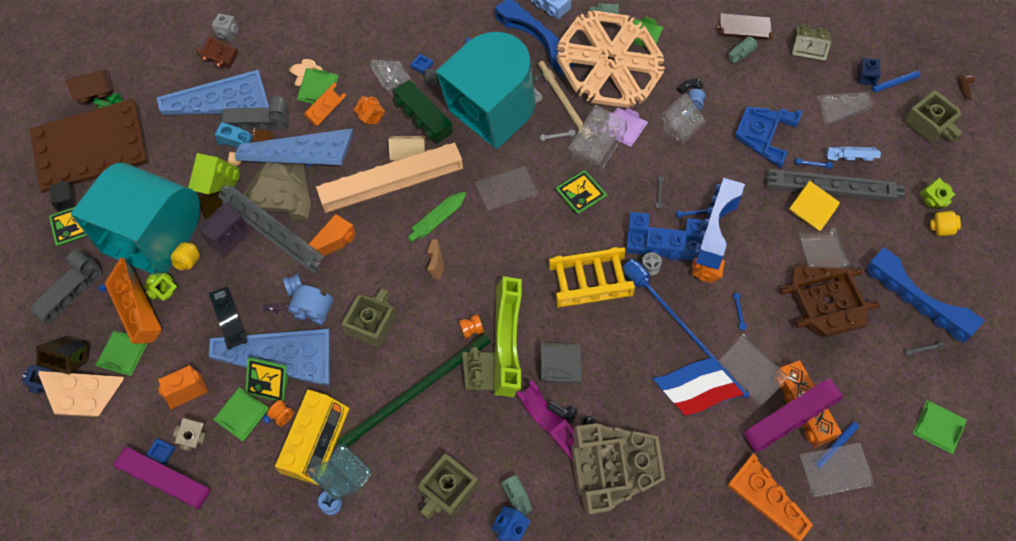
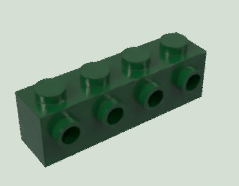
(422, 112)

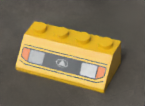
(312, 435)

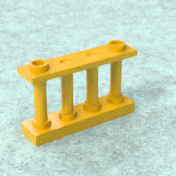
(593, 294)

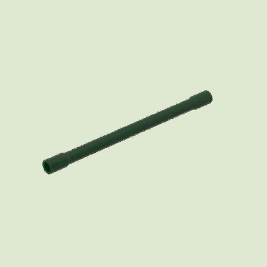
(354, 434)

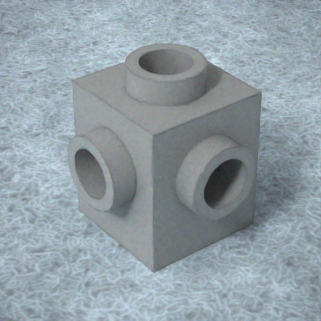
(225, 27)

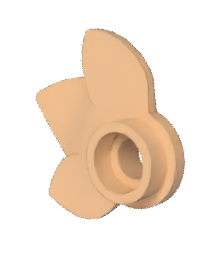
(299, 69)

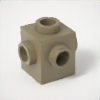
(195, 428)

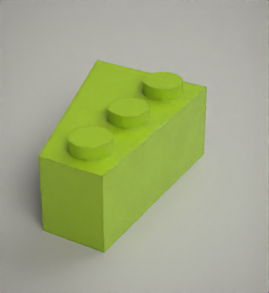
(211, 174)

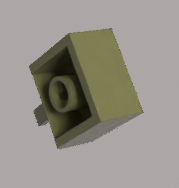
(935, 118)
(370, 319)
(451, 499)

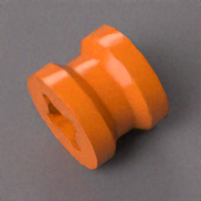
(280, 413)

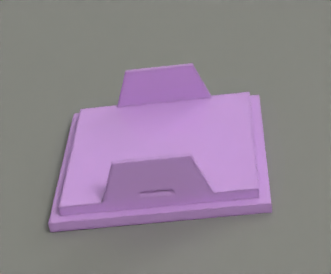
(634, 125)

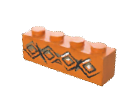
(823, 426)

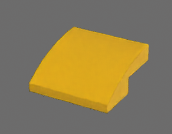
(814, 206)

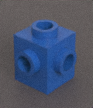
(510, 525)

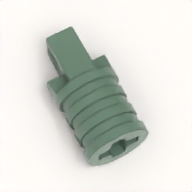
(609, 8)
(742, 49)
(516, 494)

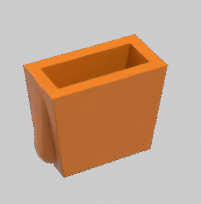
(182, 386)

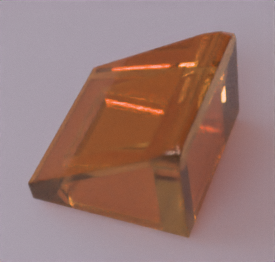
(262, 135)

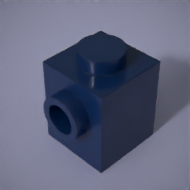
(869, 71)

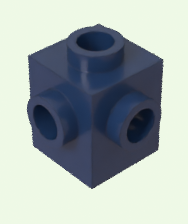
(29, 378)

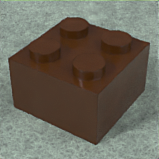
(91, 84)

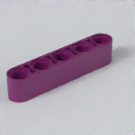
(793, 415)
(162, 477)

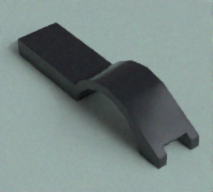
(228, 318)

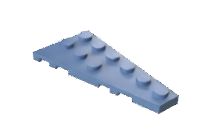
(211, 98)
(308, 149)
(301, 351)

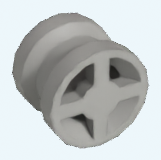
(654, 260)

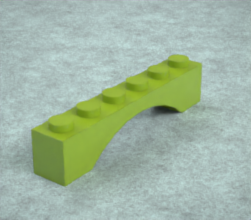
(507, 369)

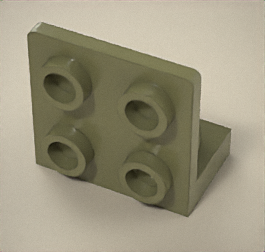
(812, 42)

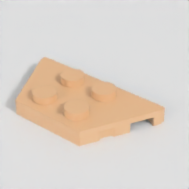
(79, 392)

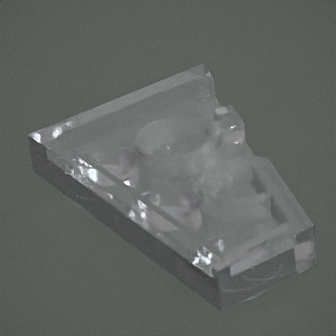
(840, 106)

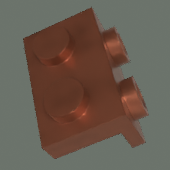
(219, 52)

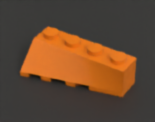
(132, 304)

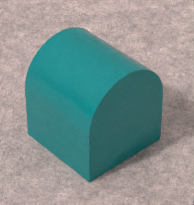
(490, 86)
(137, 216)

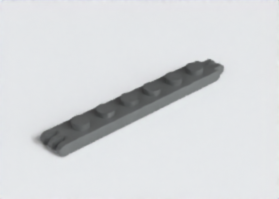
(836, 185)
(272, 229)

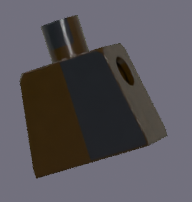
(62, 355)

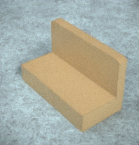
(405, 146)

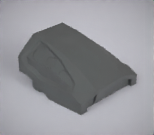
(561, 363)

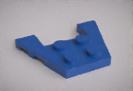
(759, 127)

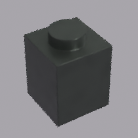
(62, 196)

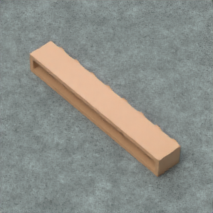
(389, 177)

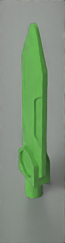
(436, 216)

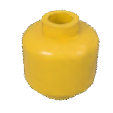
(945, 223)
(185, 256)

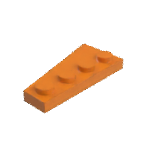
(760, 490)

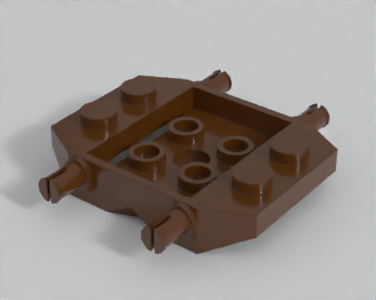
(847, 308)

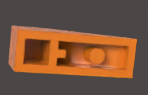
(333, 236)

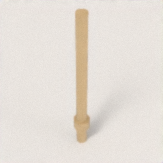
(550, 77)

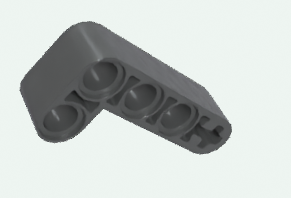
(269, 118)
(67, 288)

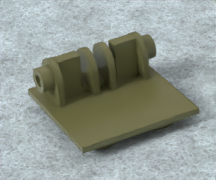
(478, 369)

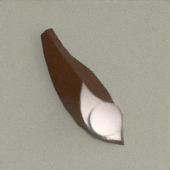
(963, 82)

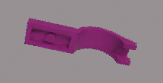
(553, 425)

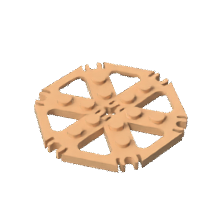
(605, 67)

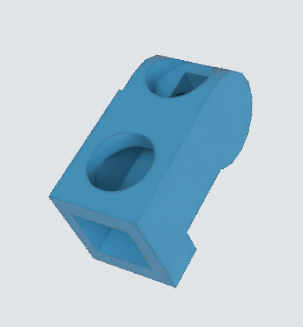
(232, 135)

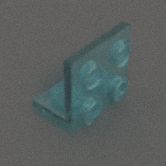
(341, 474)

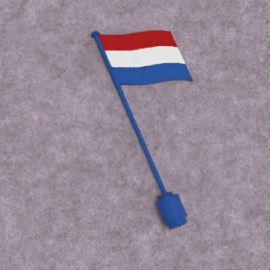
(699, 383)

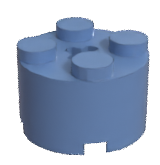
(310, 304)

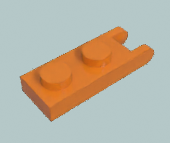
(323, 105)

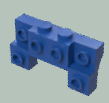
(664, 242)

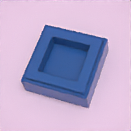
(421, 63)
(160, 451)

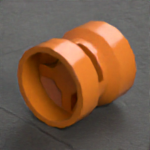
(471, 326)

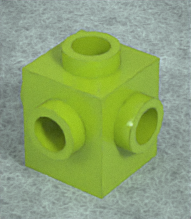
(937, 194)
(166, 286)

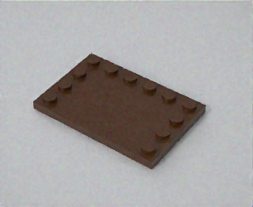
(87, 144)

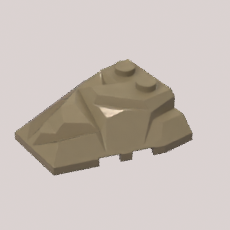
(281, 189)
(614, 465)

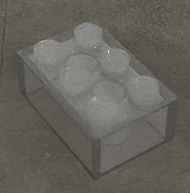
(597, 138)

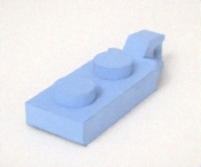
(850, 153)

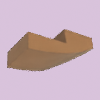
(436, 264)

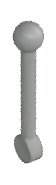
(571, 133)

